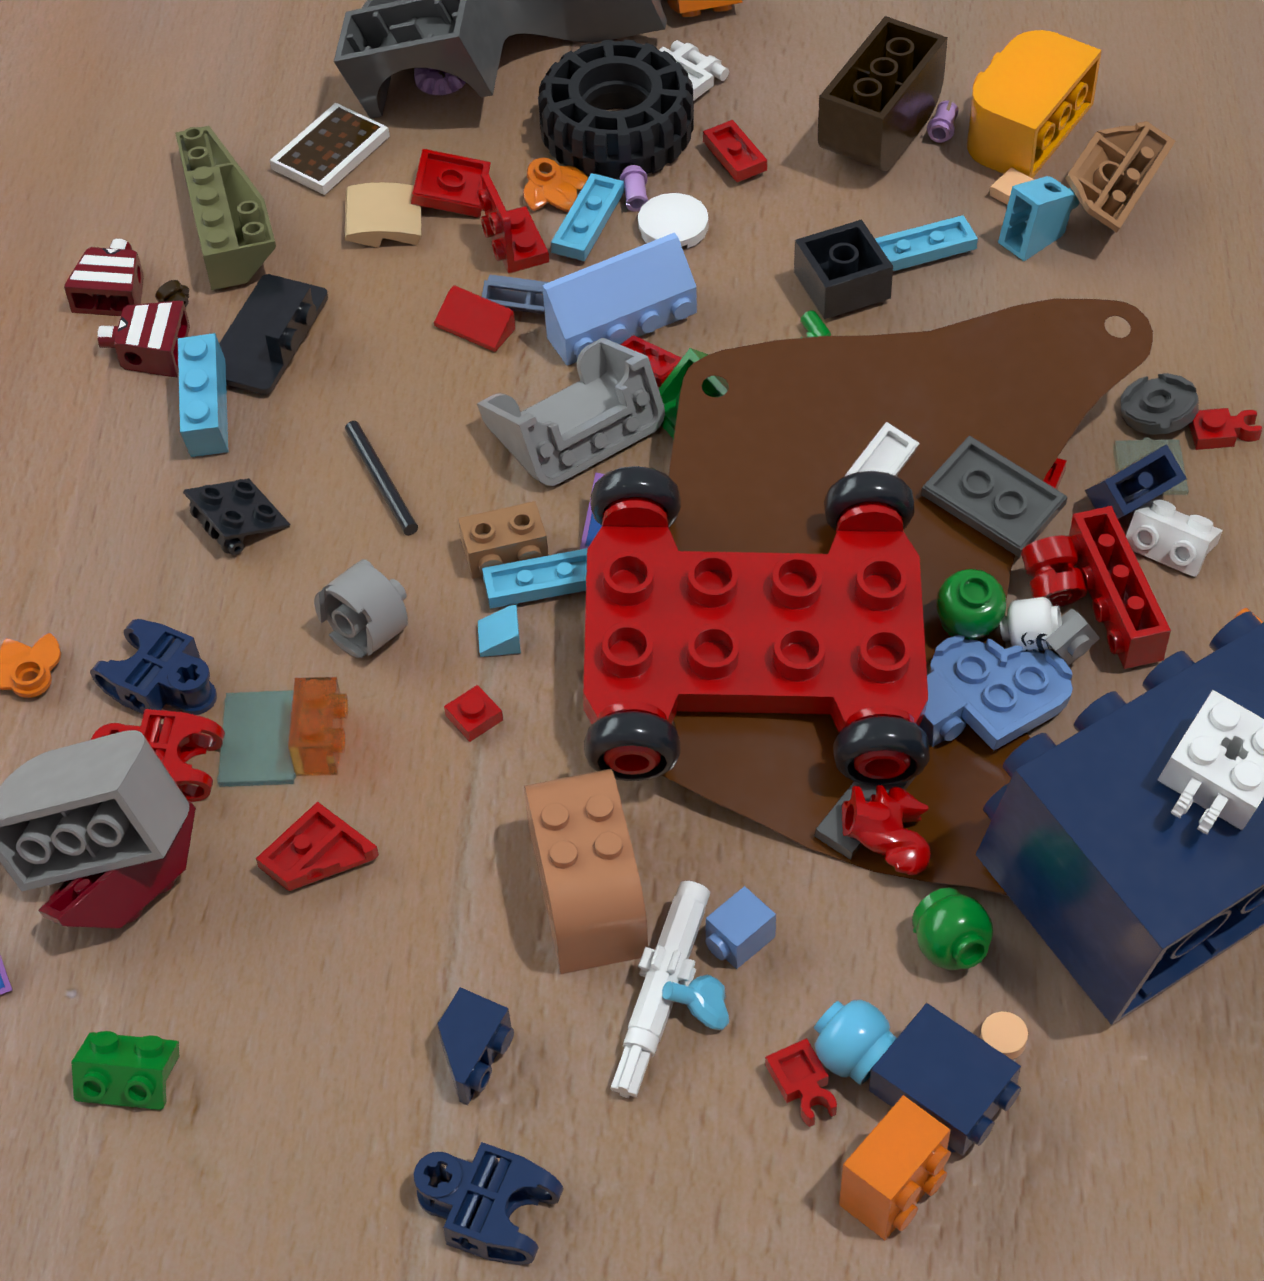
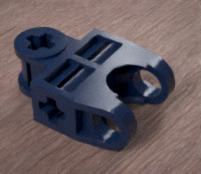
(159, 673)
(482, 1199)

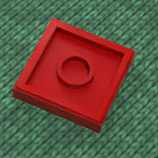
(449, 182)

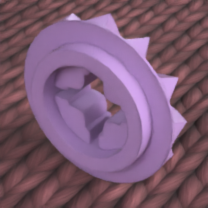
(433, 83)

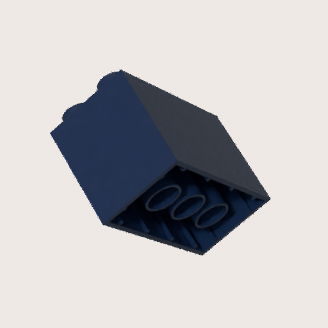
(1093, 844)

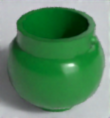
(970, 604)
(952, 929)

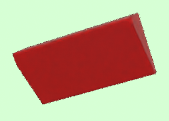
(475, 318)

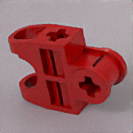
(176, 743)

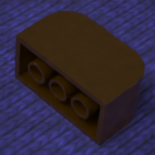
(883, 94)

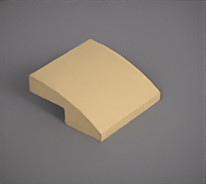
(381, 212)

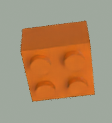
(895, 1168)

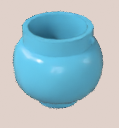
(852, 1039)

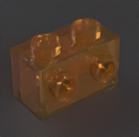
(316, 726)

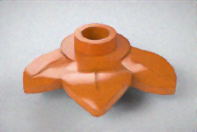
(556, 187)
(28, 668)

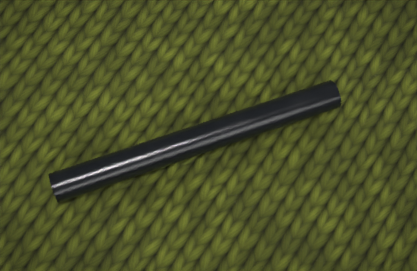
(381, 478)

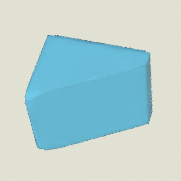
(499, 633)

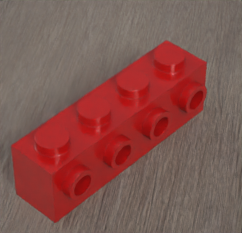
(1119, 589)

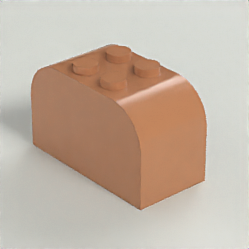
(587, 870)

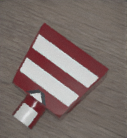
(105, 280)
(148, 337)

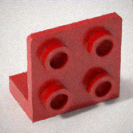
(512, 231)

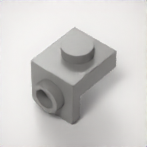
(1073, 637)

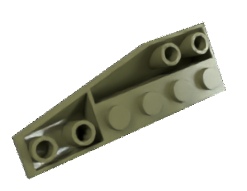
(226, 209)

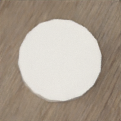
(672, 214)

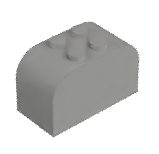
(88, 811)

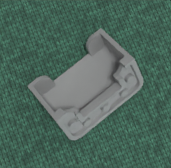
(585, 422)

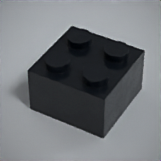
(843, 269)

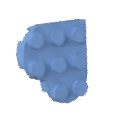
(1003, 687)

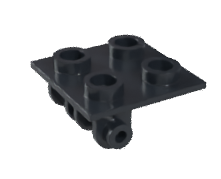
(233, 511)

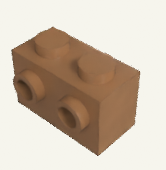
(502, 536)

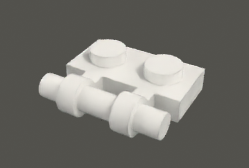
(699, 67)

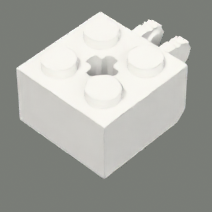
(1219, 764)

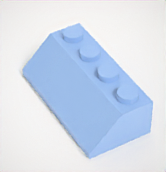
(620, 297)

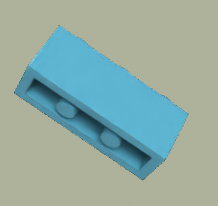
(202, 395)

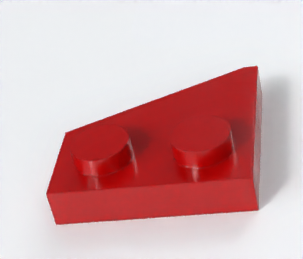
(315, 849)

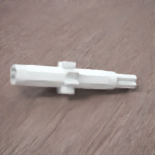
(664, 964)

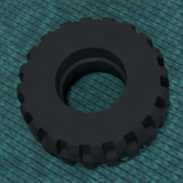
(616, 76)

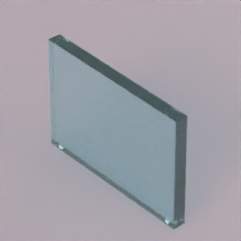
(256, 739)

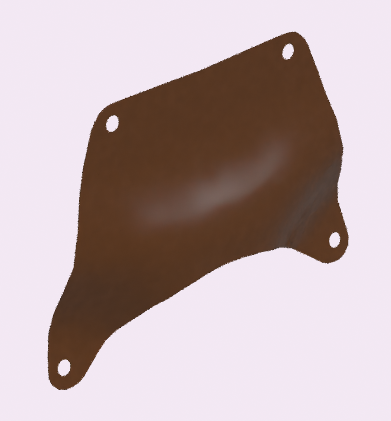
(757, 482)

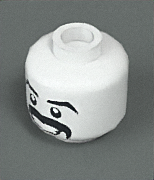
(1030, 623)

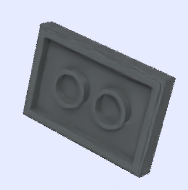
(994, 495)

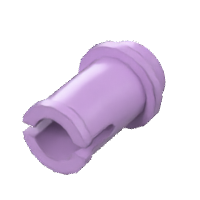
(942, 125)
(634, 185)

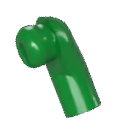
(814, 325)

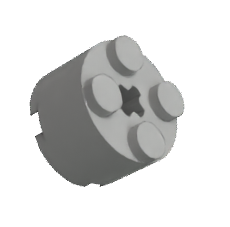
(362, 609)

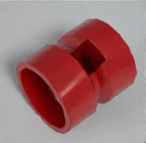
(1052, 566)

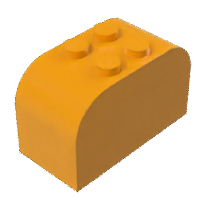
(1030, 100)

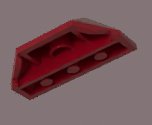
(119, 894)

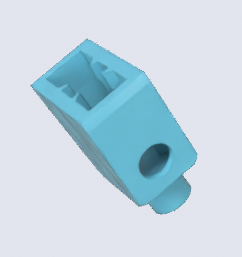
(1036, 216)

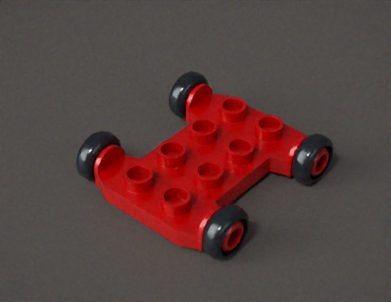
(754, 630)

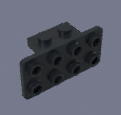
(269, 331)

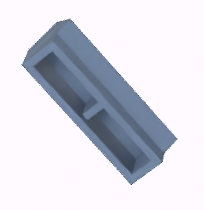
(515, 300)

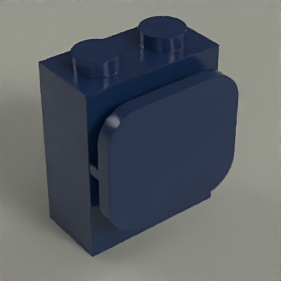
(948, 1076)

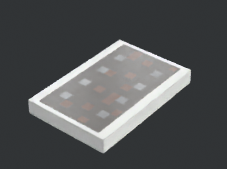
(329, 148)

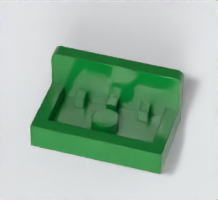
(123, 1070)

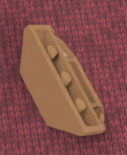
(1117, 170)

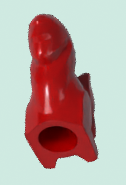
(881, 830)

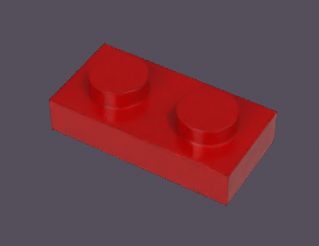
(735, 151)

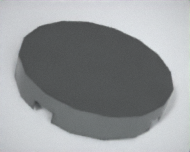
(1159, 404)

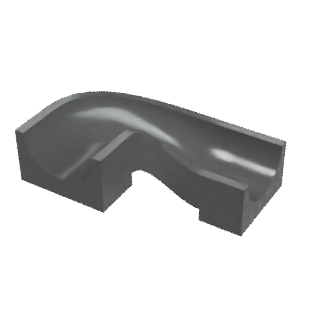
(469, 36)

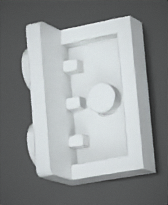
(1172, 536)

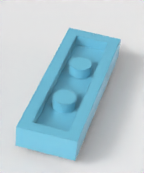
(587, 217)
(928, 242)
(536, 578)

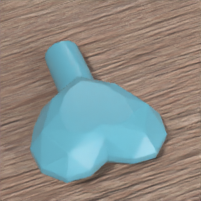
(703, 998)

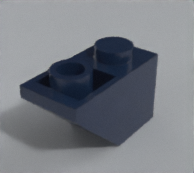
(471, 1038)

